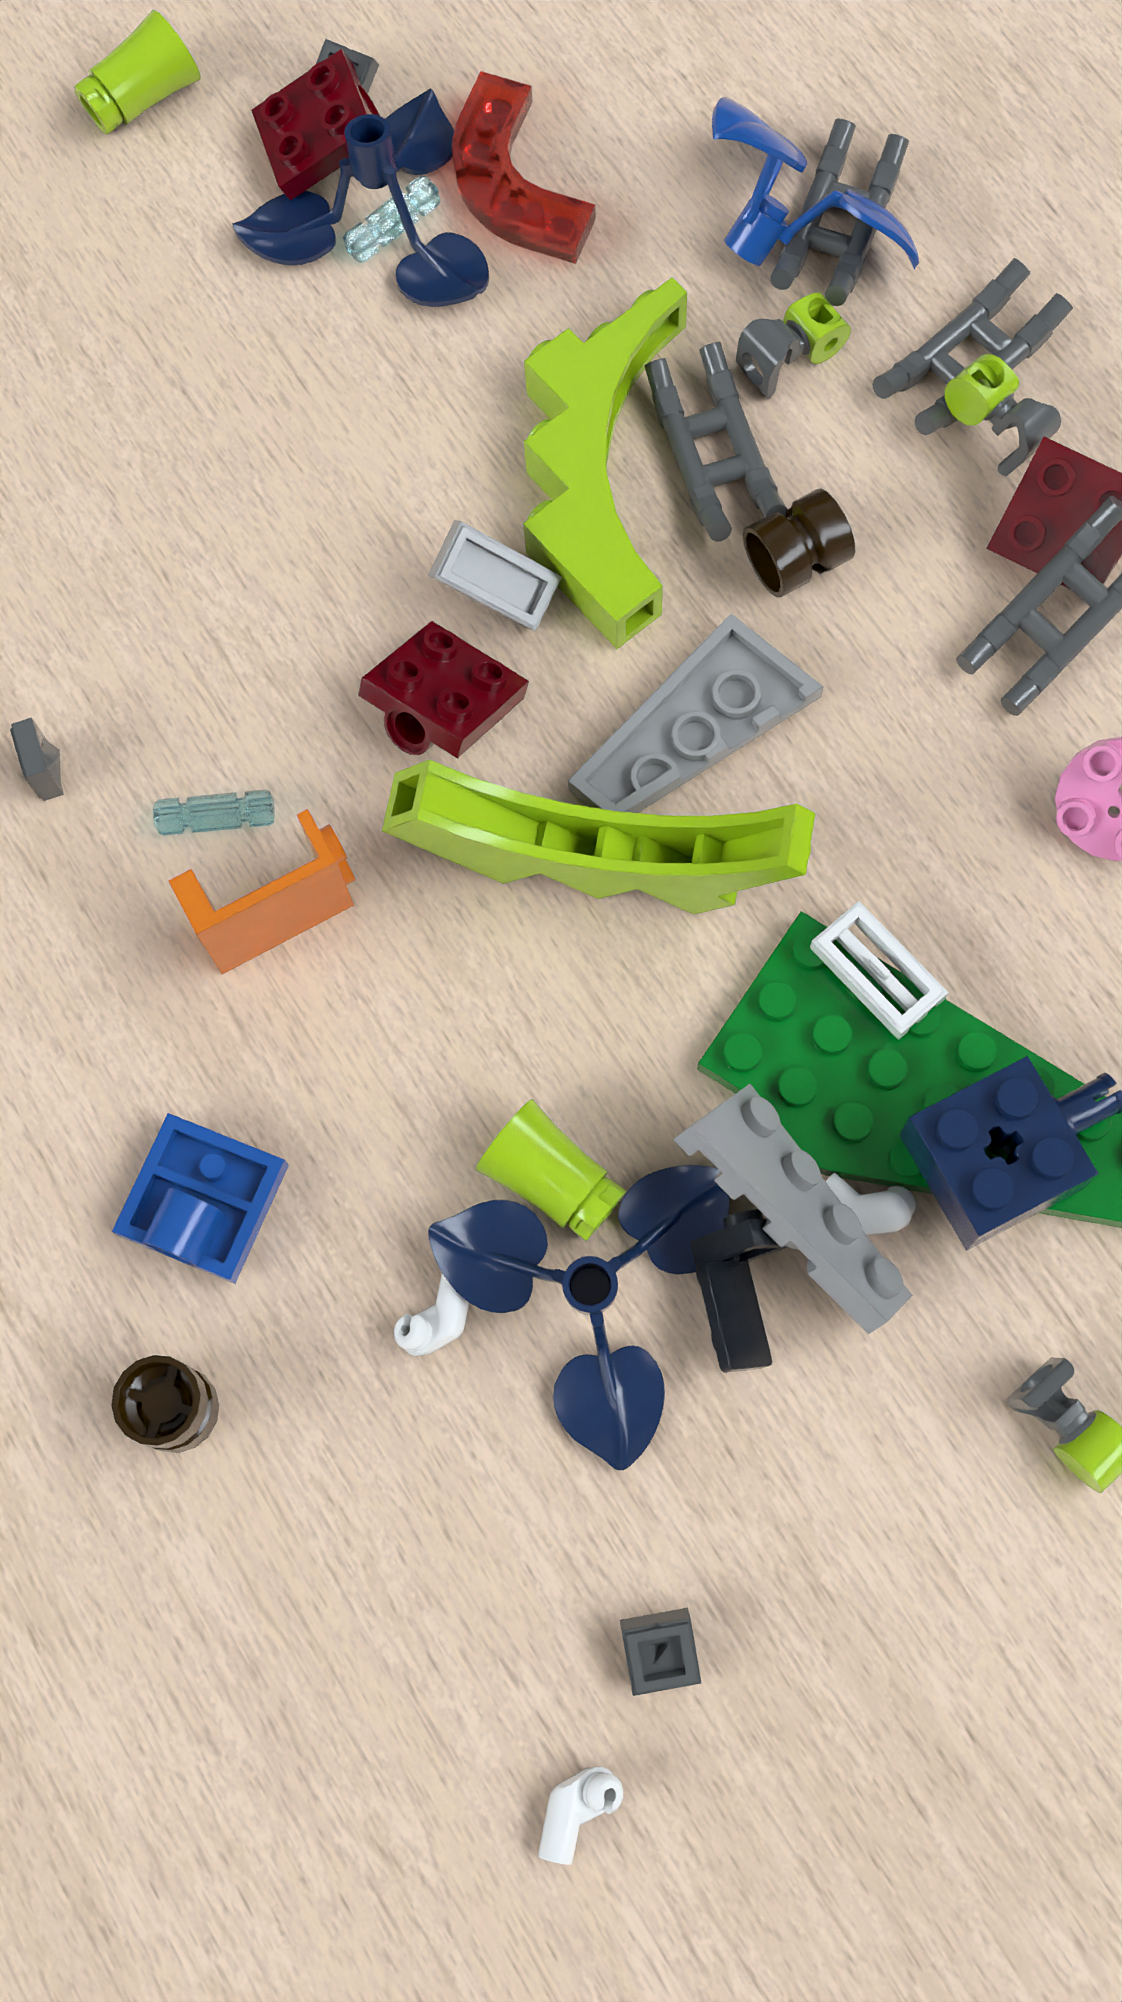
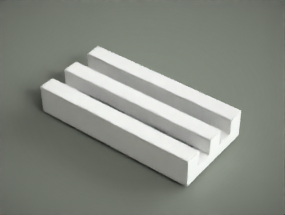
(861, 986)

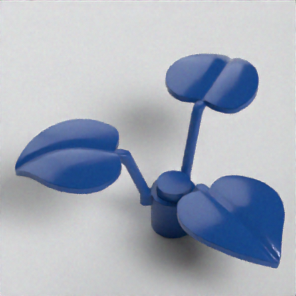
(763, 216)

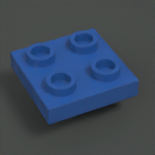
(201, 1198)

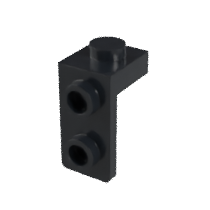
(730, 1292)

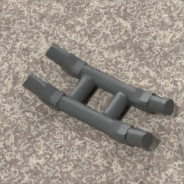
(849, 248)
(974, 322)
(726, 416)
(1023, 612)

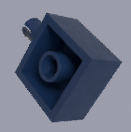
(1034, 1129)

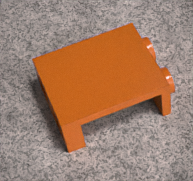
(276, 909)

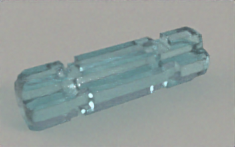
(385, 223)
(214, 812)

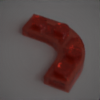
(493, 186)

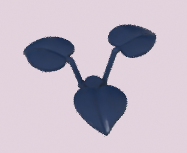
(412, 139)
(495, 1252)

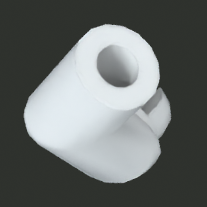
(877, 1211)
(435, 1325)
(573, 1804)

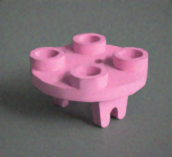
(1086, 793)

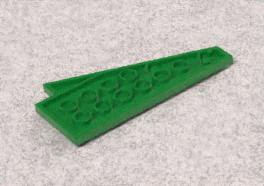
(853, 1085)

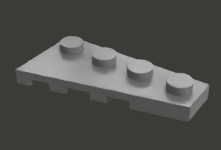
(700, 715)
(800, 1208)

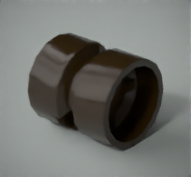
(807, 538)
(165, 1404)

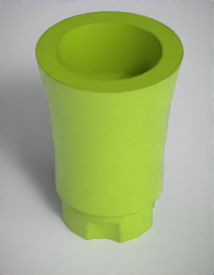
(137, 74)
(550, 1172)

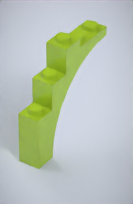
(568, 454)
(598, 851)

